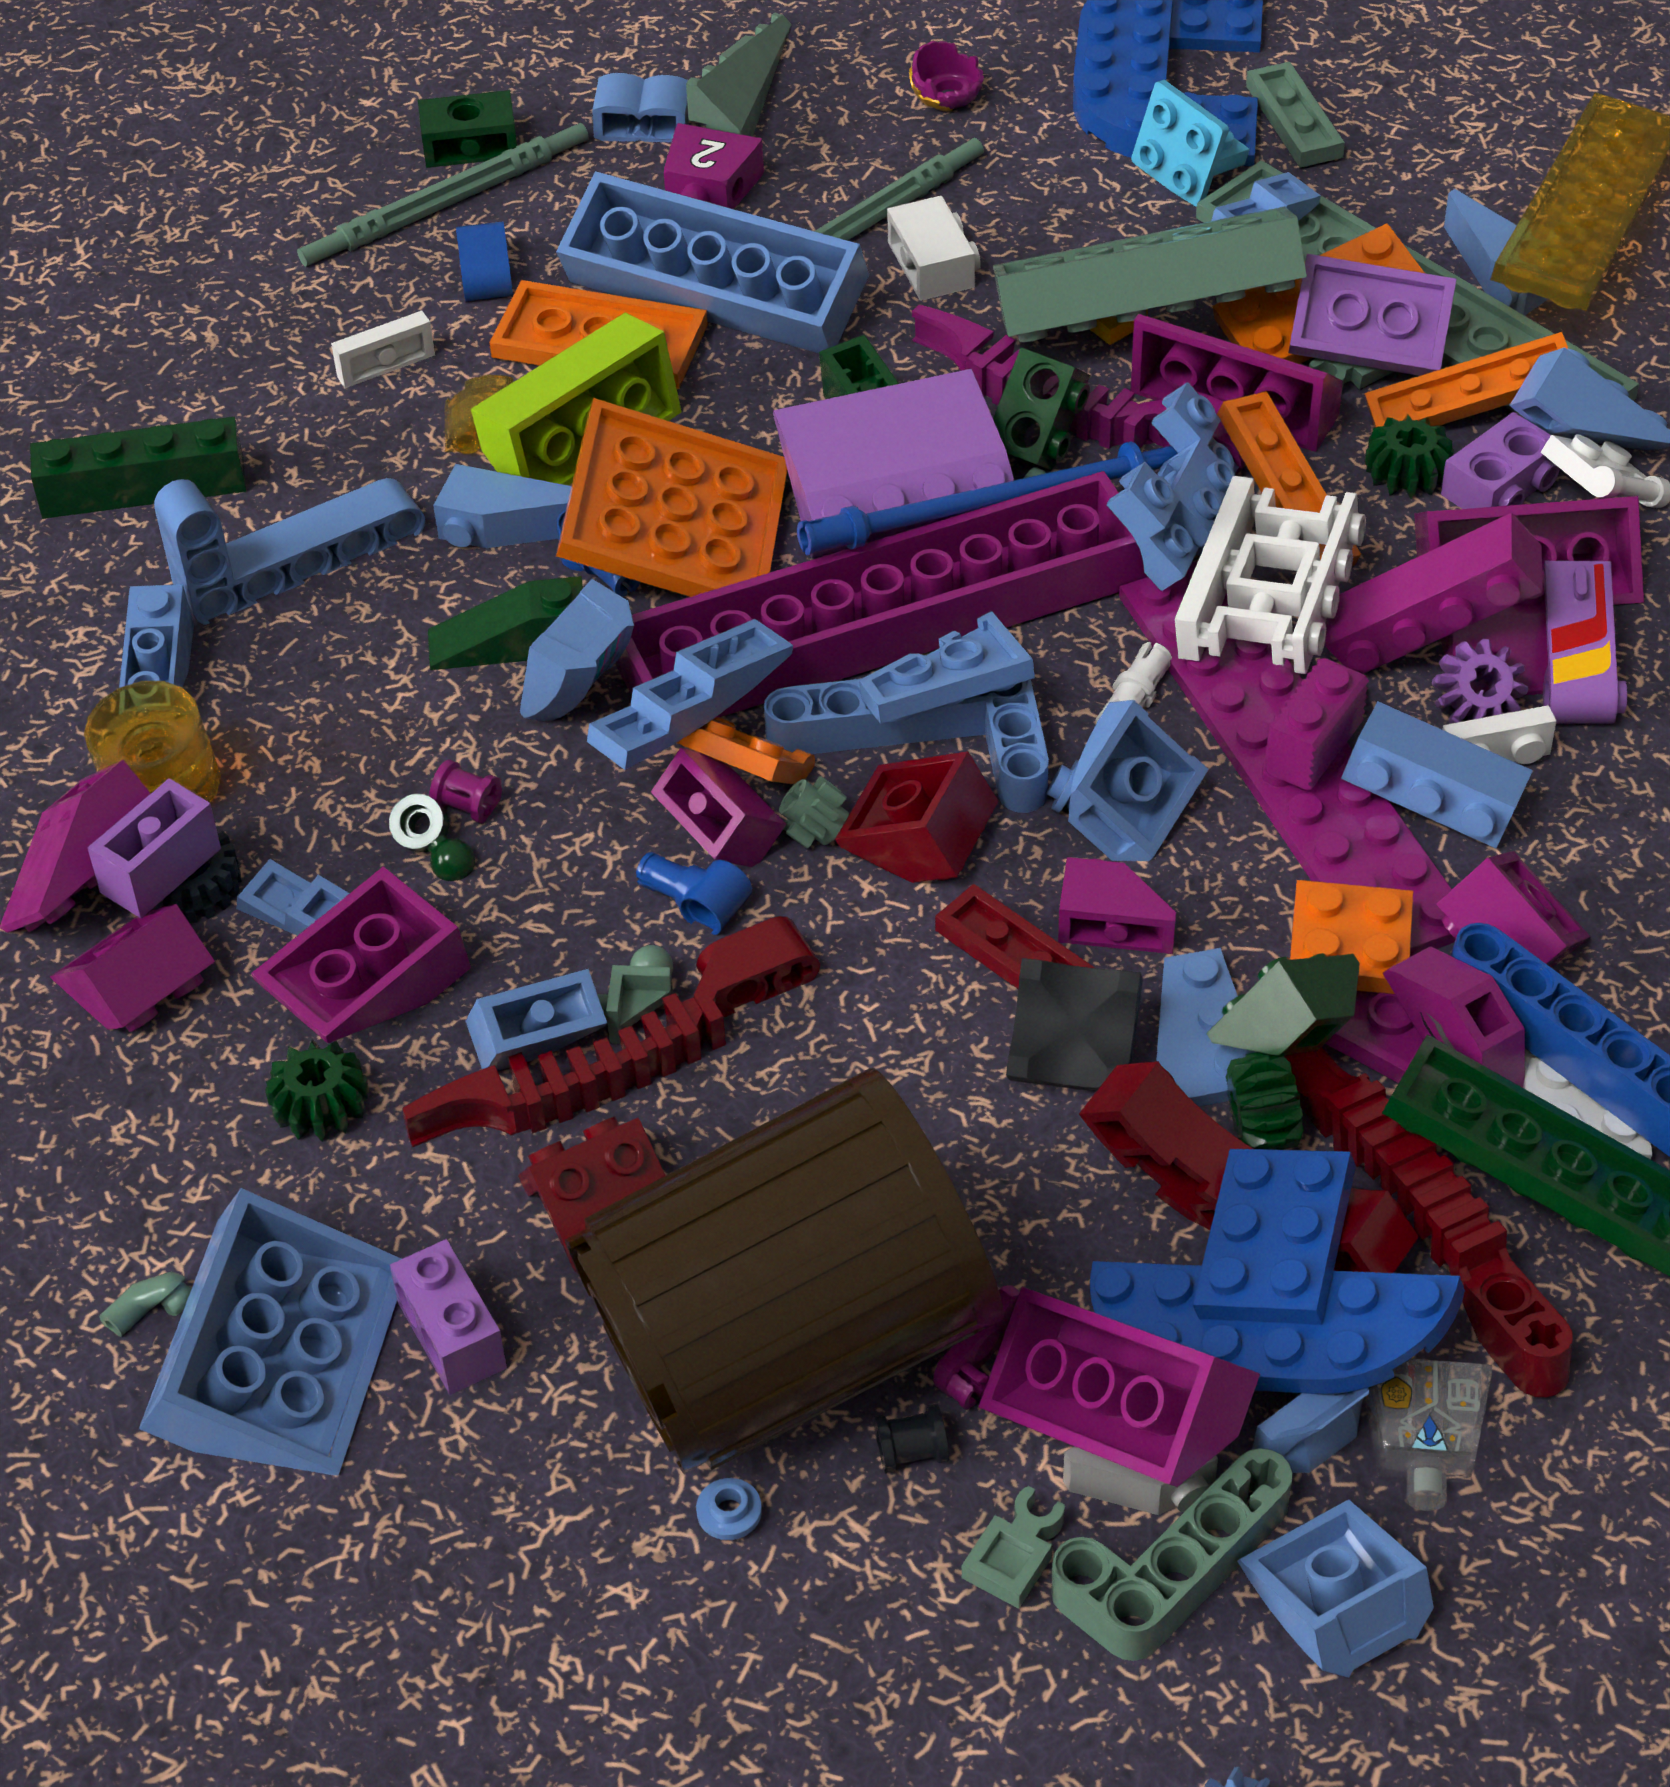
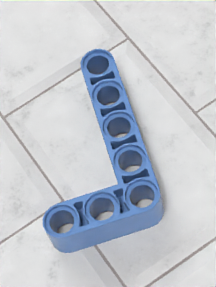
(280, 556)
(837, 719)

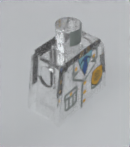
(1428, 1425)

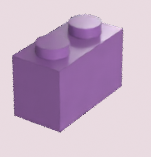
(154, 848)

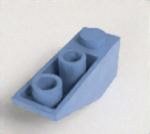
(1573, 399)
(157, 635)

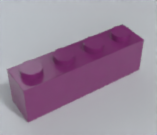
(1435, 595)

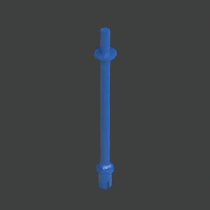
(854, 526)

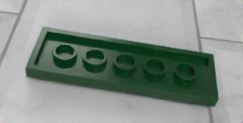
(1537, 1150)

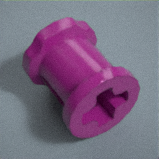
(465, 790)

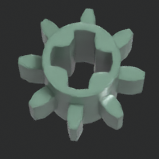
(813, 812)

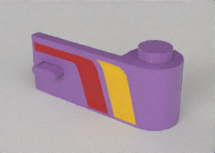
(1581, 644)

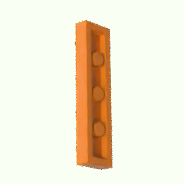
(1461, 388)
(1273, 454)

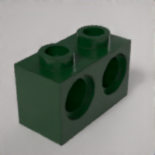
(1025, 405)

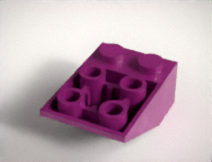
(59, 853)

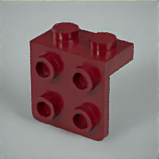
(591, 1174)

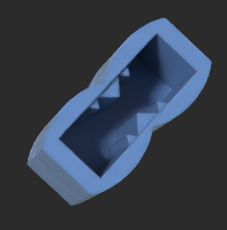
(639, 108)

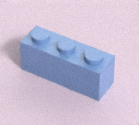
(1436, 774)

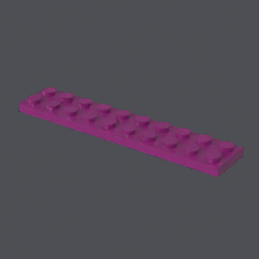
(1333, 828)

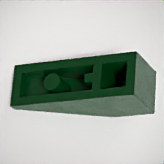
(502, 626)

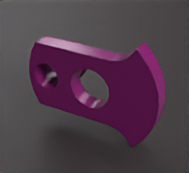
(959, 1368)

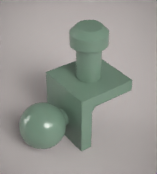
(637, 988)

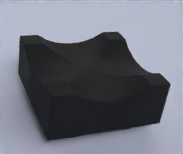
(1072, 1024)

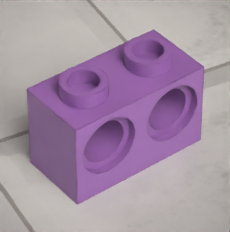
(1500, 466)
(448, 1316)

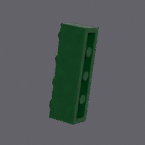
(134, 465)

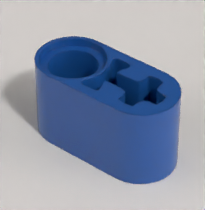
(484, 261)

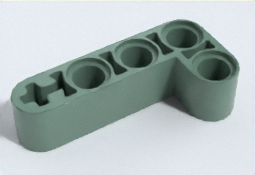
(1182, 1548)

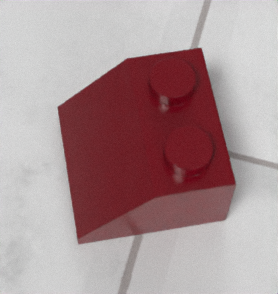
(920, 816)

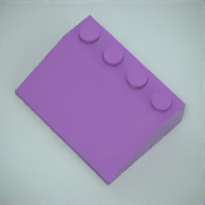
(891, 448)

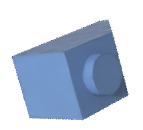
(534, 1019)

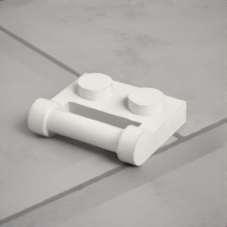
(1605, 470)

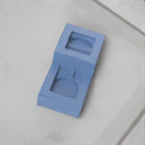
(1273, 193)
(288, 899)

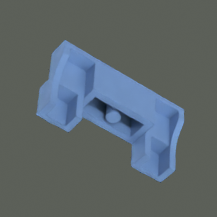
(1178, 506)

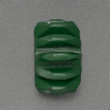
(1408, 455)
(317, 1089)
(1264, 1101)

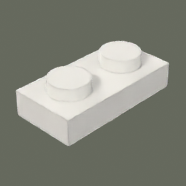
(383, 349)
(1515, 735)

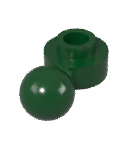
(449, 857)

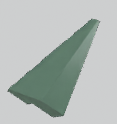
(735, 91)

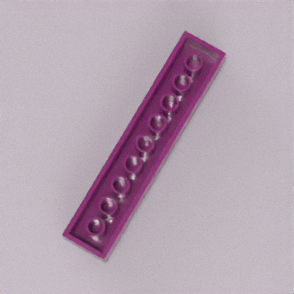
(907, 589)

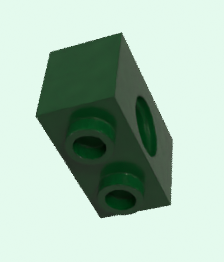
(466, 128)

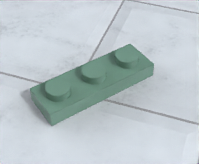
(1295, 114)

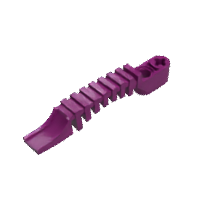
(1110, 424)

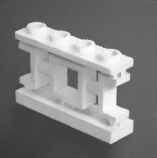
(1260, 608)

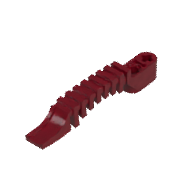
(734, 971)
(1502, 1304)

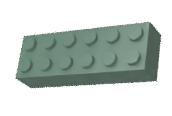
(1150, 272)

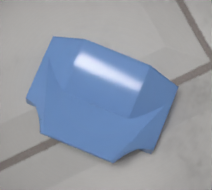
(1311, 1428)

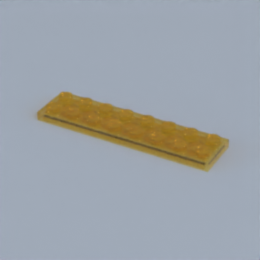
(1586, 203)

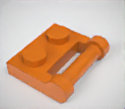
(750, 753)

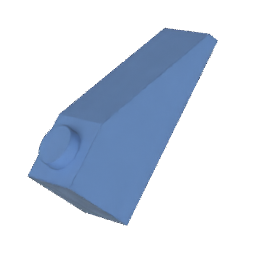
(1480, 240)
(497, 508)

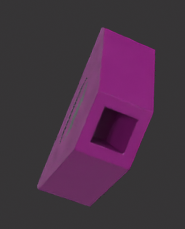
(1461, 1010)

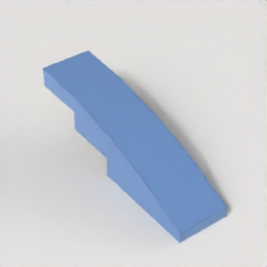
(699, 688)

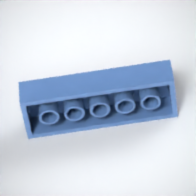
(714, 259)

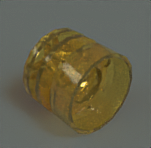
(156, 734)

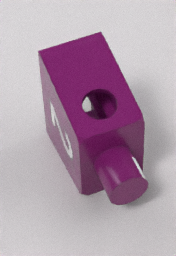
(713, 165)

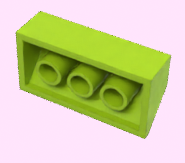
(541, 418)

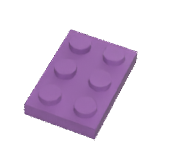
(1372, 315)

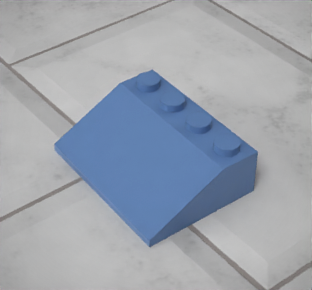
(274, 1341)

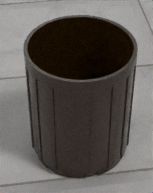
(786, 1272)

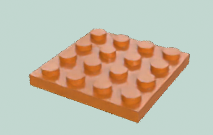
(670, 503)

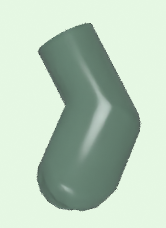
(142, 1297)

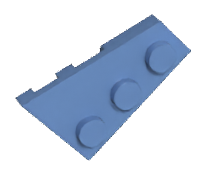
(956, 671)
(1191, 1004)

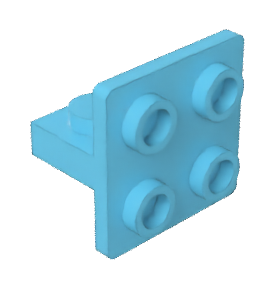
(1184, 144)

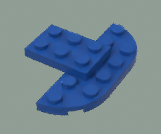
(1272, 1286)

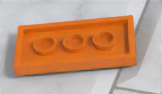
(552, 318)
(1267, 318)

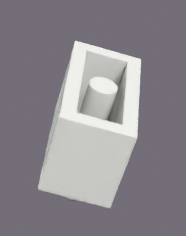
(932, 247)

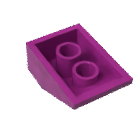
(366, 960)

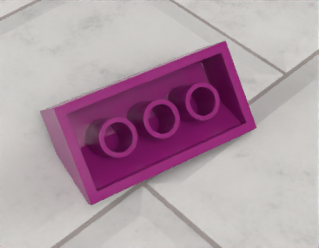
(1172, 355)
(1566, 530)
(1116, 1389)

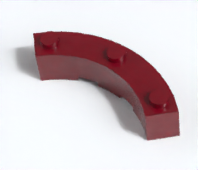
(1158, 1127)

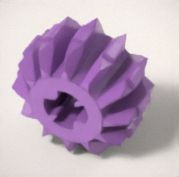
(1479, 664)

